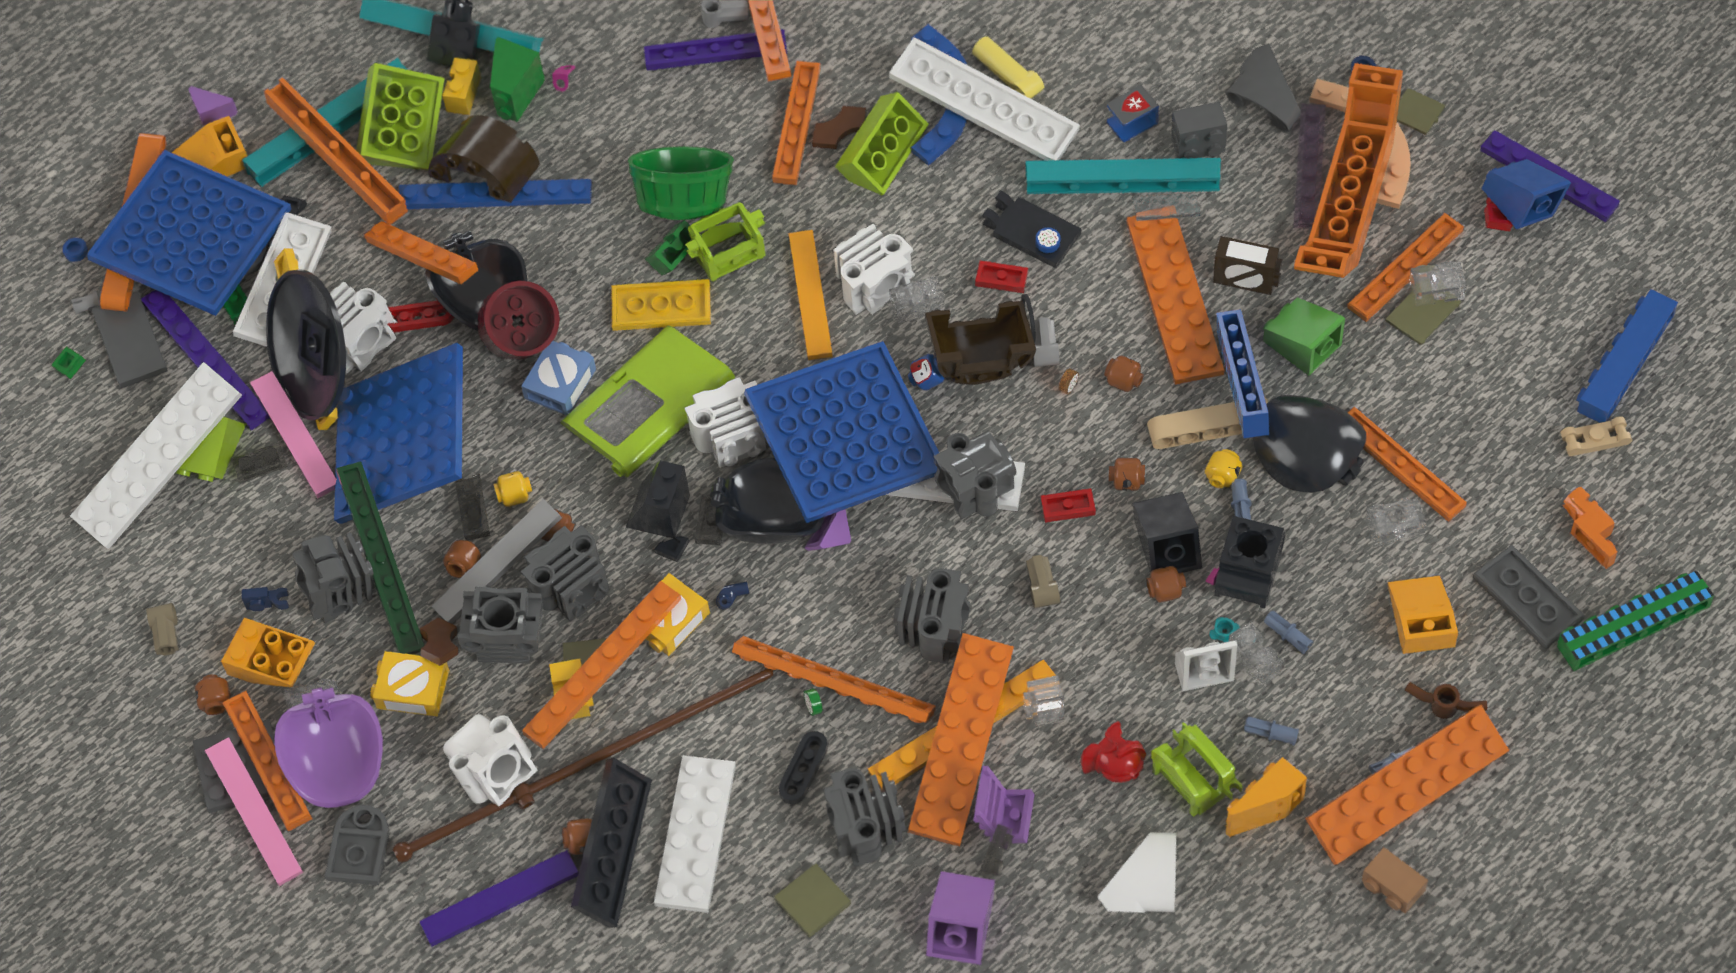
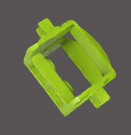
(731, 259)
(1186, 777)

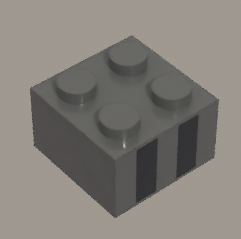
(1199, 131)

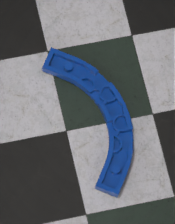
(951, 123)

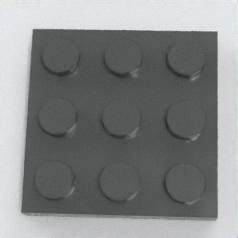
(213, 788)

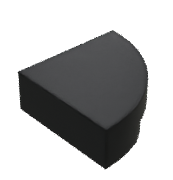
(296, 204)
(672, 548)

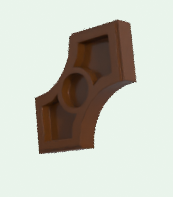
(830, 133)
(438, 637)

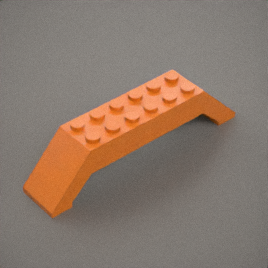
(1354, 173)

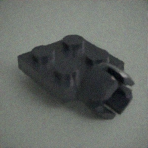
(453, 34)

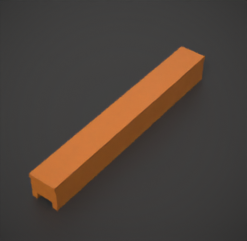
(336, 151)

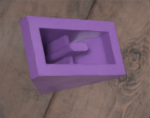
(212, 105)

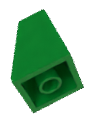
(514, 78)

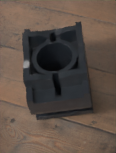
(1245, 576)

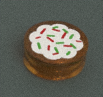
(1068, 381)

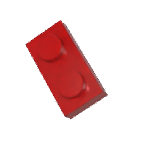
(1001, 276)
(1068, 505)

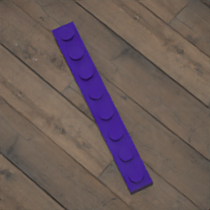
(200, 350)

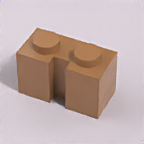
(1394, 880)

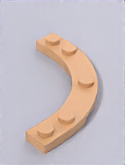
(1398, 166)

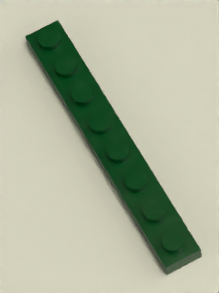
(380, 555)

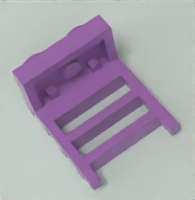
(1003, 807)

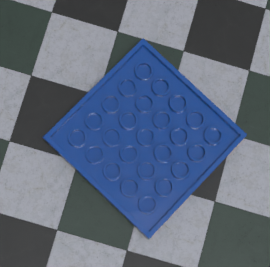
(189, 232)
(403, 429)
(844, 431)

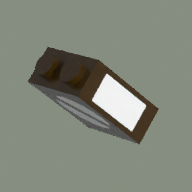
(1247, 265)

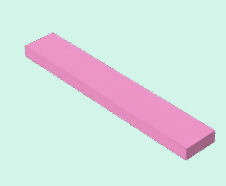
(294, 434)
(254, 811)

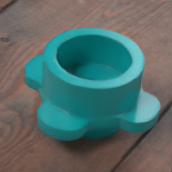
(1223, 624)

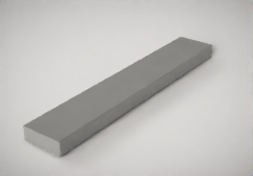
(498, 559)

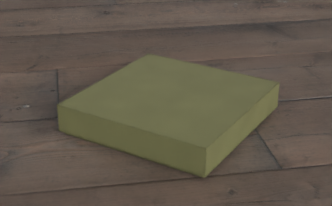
(812, 900)

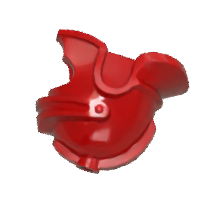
(1114, 757)

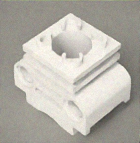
(871, 268)
(364, 324)
(725, 424)

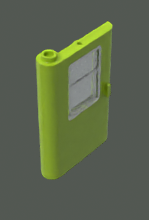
(646, 400)

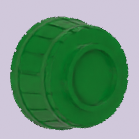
(680, 181)

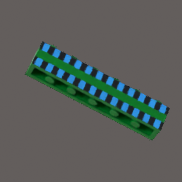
(1634, 620)

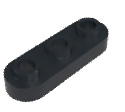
(803, 758)

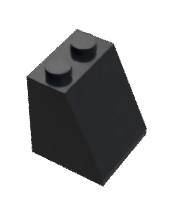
(661, 501)
(1168, 533)

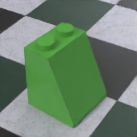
(1305, 334)

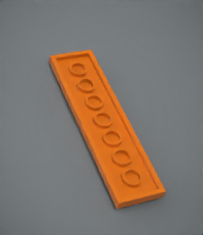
(1175, 299)
(960, 740)
(1407, 784)

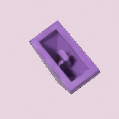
(832, 532)

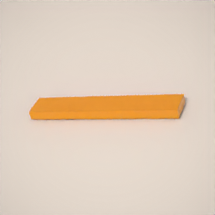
(810, 295)

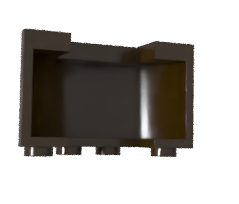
(490, 151)
(983, 347)

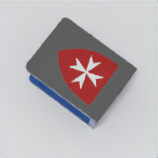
(1133, 113)

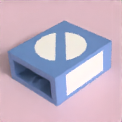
(559, 377)

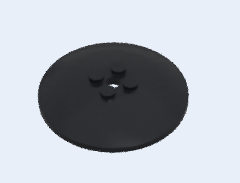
(306, 343)

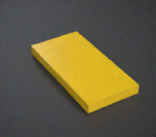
(661, 304)

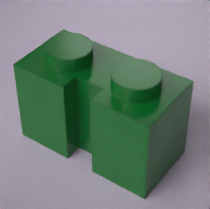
(672, 250)

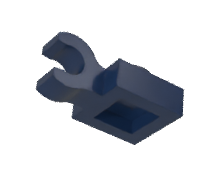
(261, 598)

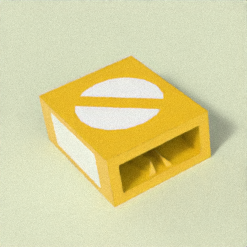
(680, 620)
(409, 684)

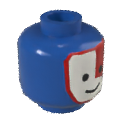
(925, 372)

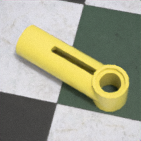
(1007, 69)

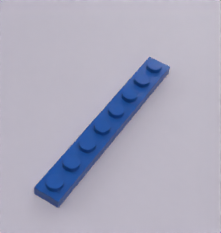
(477, 194)

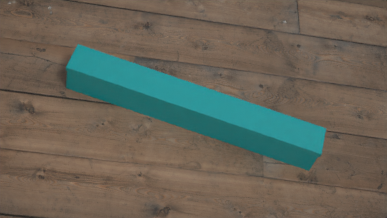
(420, 21)
(290, 148)
(1123, 176)

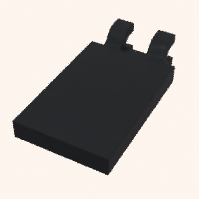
(1021, 223)

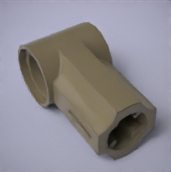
(1043, 587)
(162, 624)

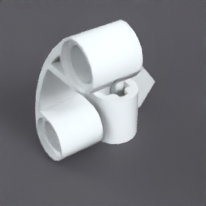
(1146, 878)

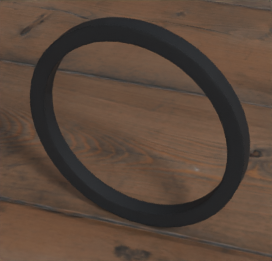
(1024, 297)

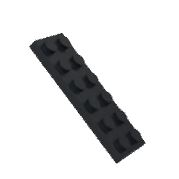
(611, 843)

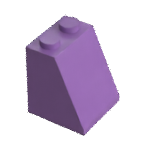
(960, 917)

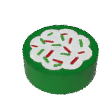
(813, 702)

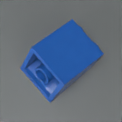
(1525, 192)

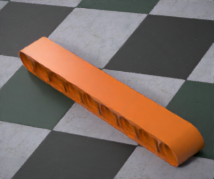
(116, 287)

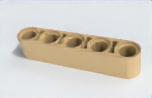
(1194, 426)

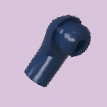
(729, 593)

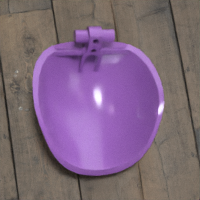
(330, 747)

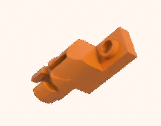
(1591, 526)

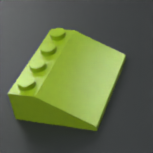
(399, 117)

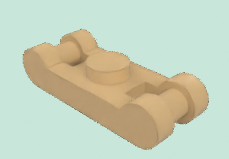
(1596, 437)

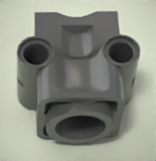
(975, 473)

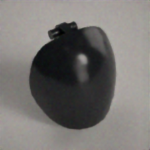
(497, 265)
(1310, 444)
(759, 505)

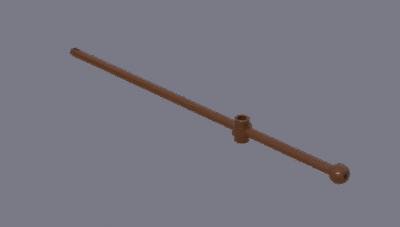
(523, 792)

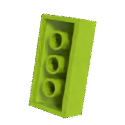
(882, 144)

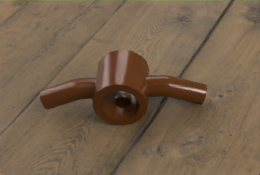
(1444, 691)

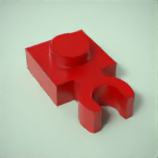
(1495, 218)

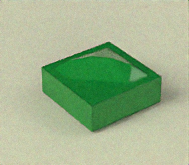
(68, 362)

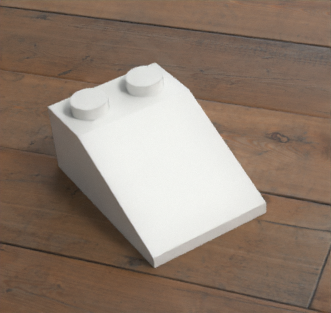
(1206, 665)

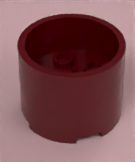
(537, 314)

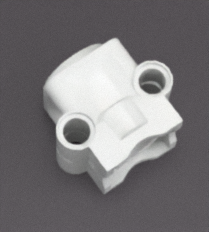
(489, 758)

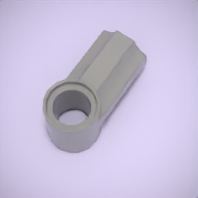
(717, 11)
(1046, 347)

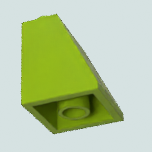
(214, 452)

